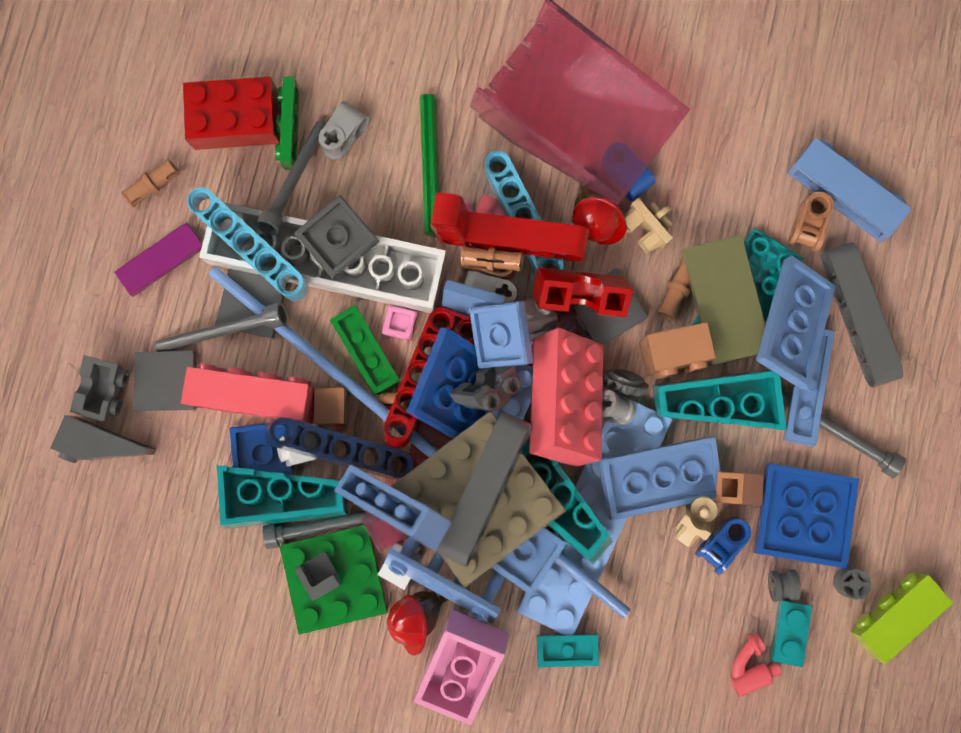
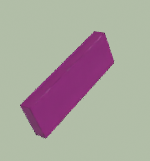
(159, 259)

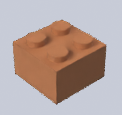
(676, 350)

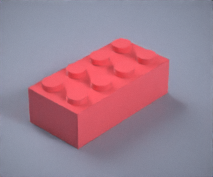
(249, 395)
(567, 398)

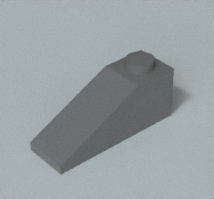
(87, 441)

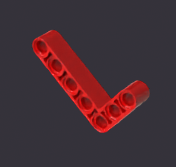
(459, 227)
(397, 415)

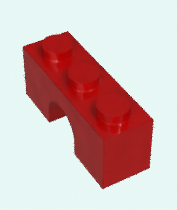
(604, 293)

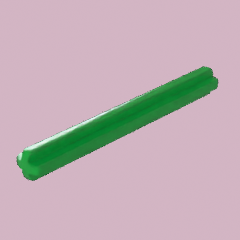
(429, 157)

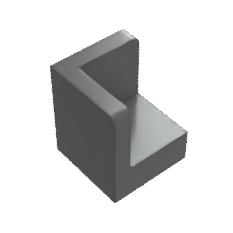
(318, 576)

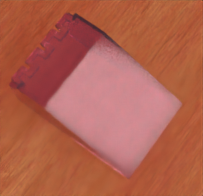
(579, 105)

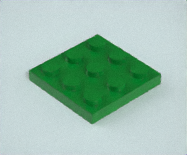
(355, 561)

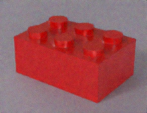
(230, 113)

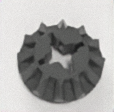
(625, 382)

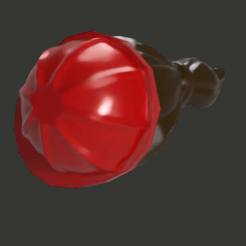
(600, 216)
(414, 619)

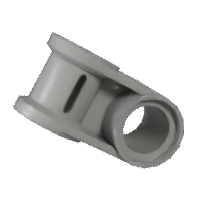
(344, 126)
(492, 284)
(617, 408)

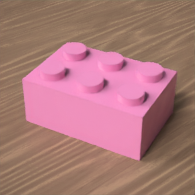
(461, 667)

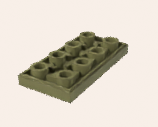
(726, 297)

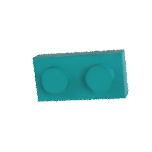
(791, 633)
(567, 650)

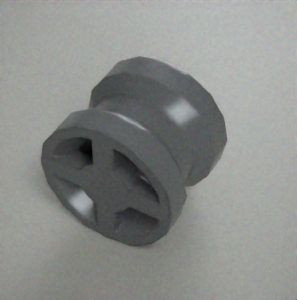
(859, 583)
(783, 585)

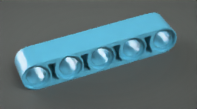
(520, 204)
(235, 237)

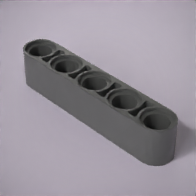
(862, 315)
(484, 489)

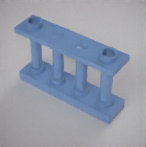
(479, 608)

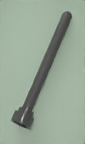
(271, 219)
(273, 316)
(889, 462)
(275, 535)

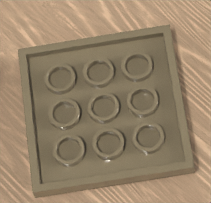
(519, 515)

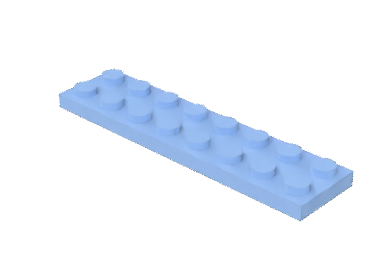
(560, 597)

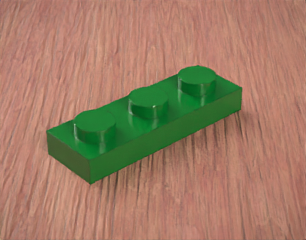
(287, 122)
(365, 350)

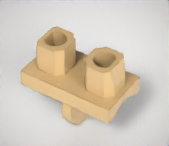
(656, 234)
(696, 520)

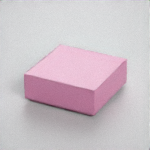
(399, 323)

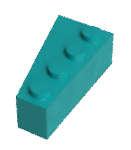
(735, 399)
(274, 497)
(579, 523)

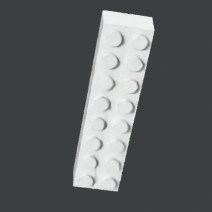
(388, 273)

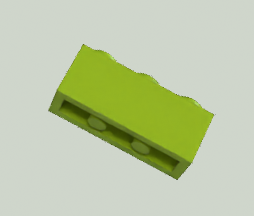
(901, 616)

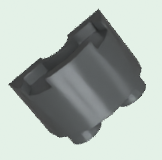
(99, 389)
(491, 389)

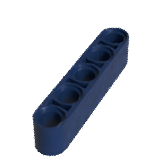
(325, 448)

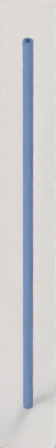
(382, 411)

